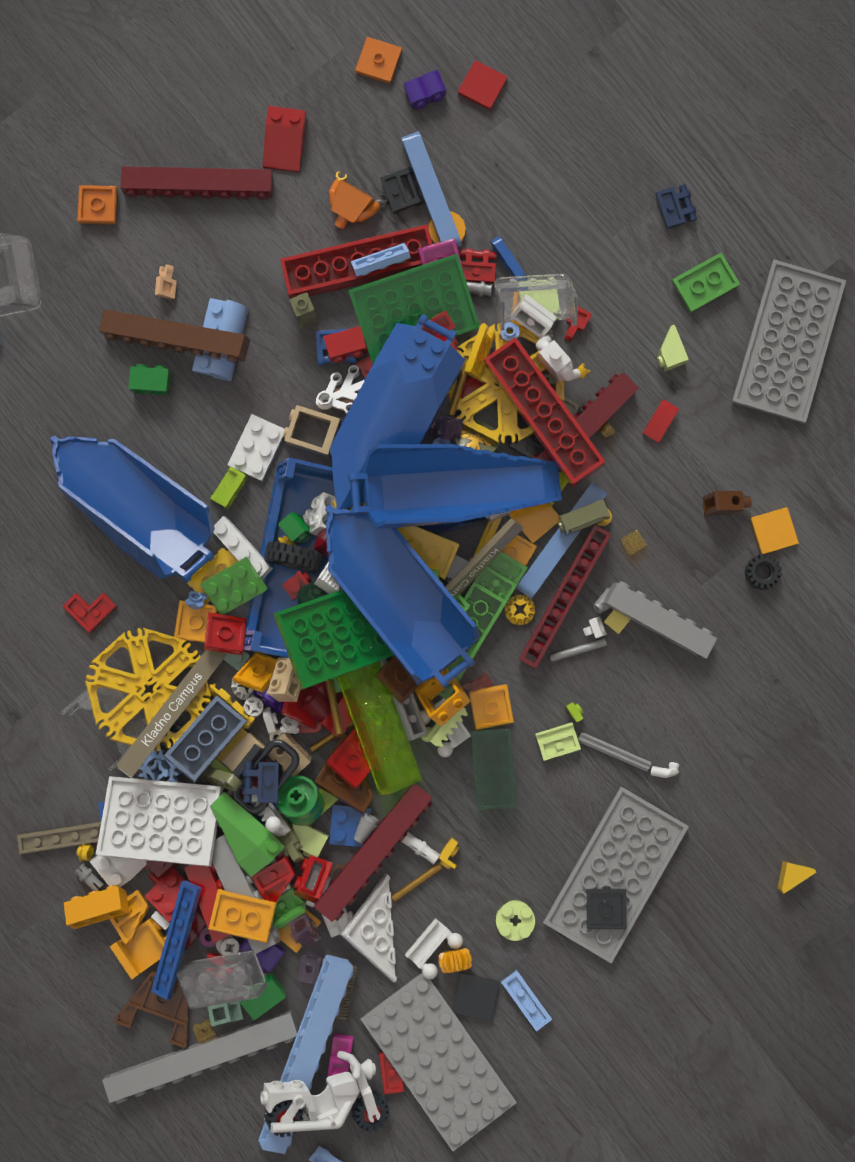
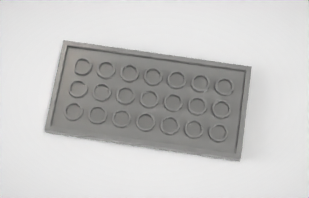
(788, 341)
(623, 853)
(438, 1061)

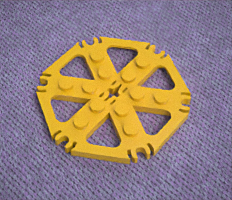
(491, 393)
(131, 683)

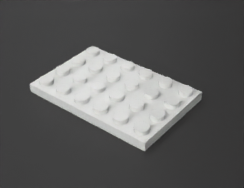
(158, 821)

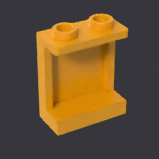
(142, 950)

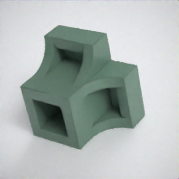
(225, 1013)

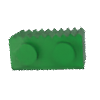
(295, 528)

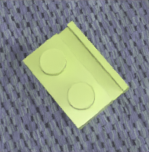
(557, 741)

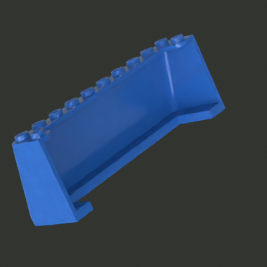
(293, 491)

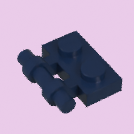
(671, 209)
(267, 782)

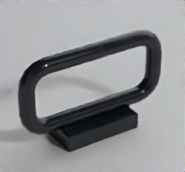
(256, 755)

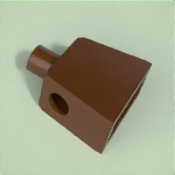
(725, 502)

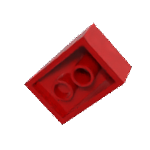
(284, 138)

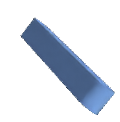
(430, 188)
(555, 548)

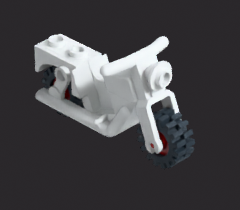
(328, 1109)

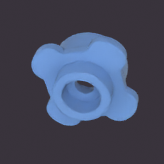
(196, 600)

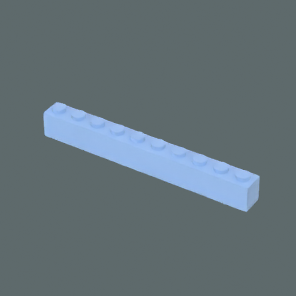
(312, 1035)

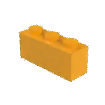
(96, 907)

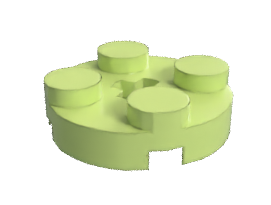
(523, 928)

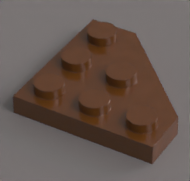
(333, 784)

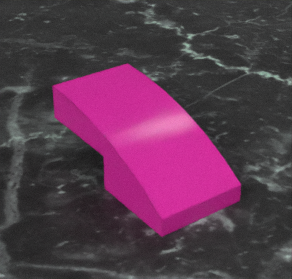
(340, 1043)

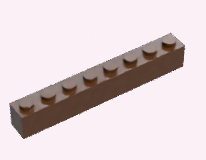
(174, 335)

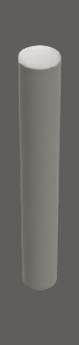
(578, 650)

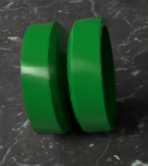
(300, 801)

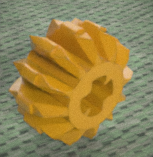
(455, 960)

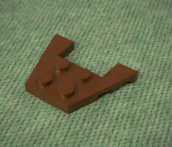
(173, 1009)

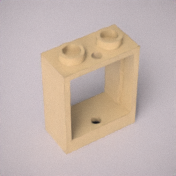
(331, 434)

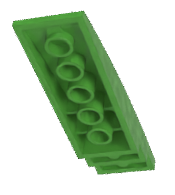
(487, 599)

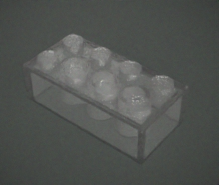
(222, 979)

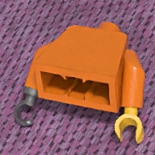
(351, 202)

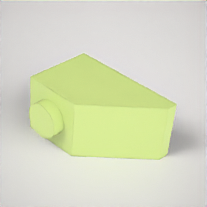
(672, 351)
(311, 839)

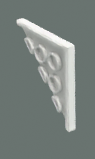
(372, 929)

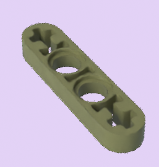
(221, 778)

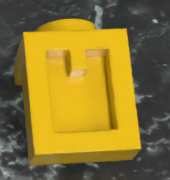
(449, 850)

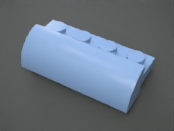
(226, 317)

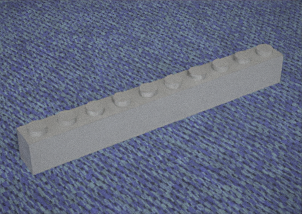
(201, 1056)

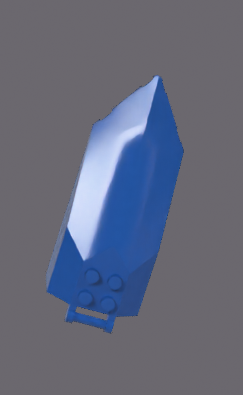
(395, 399)
(135, 505)
(399, 597)

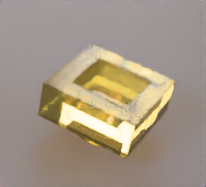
(633, 542)

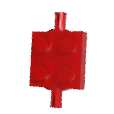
(165, 893)

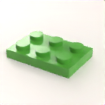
(705, 282)
(234, 586)

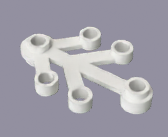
(347, 391)

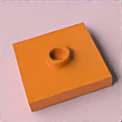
(378, 60)
(97, 204)

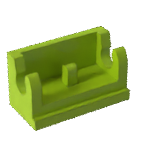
(229, 487)

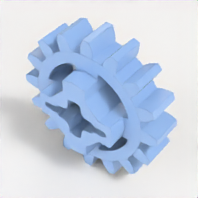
(151, 772)

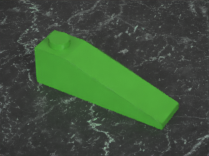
(246, 836)

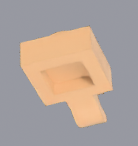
(165, 284)

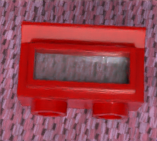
(312, 878)

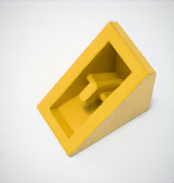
(792, 875)

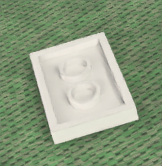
(256, 447)

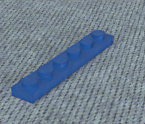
(176, 939)

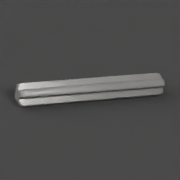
(614, 751)

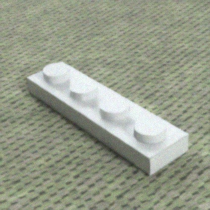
(240, 546)

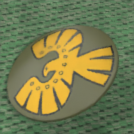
(475, 440)

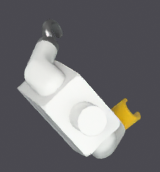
(557, 361)

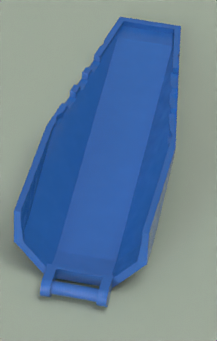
(448, 484)

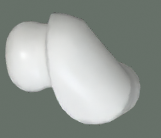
(665, 772)

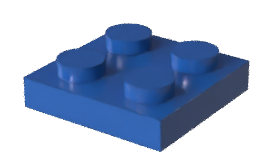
(344, 825)

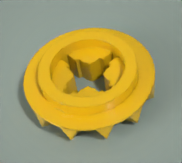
(519, 619)

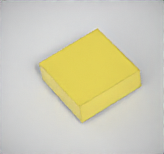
(616, 621)

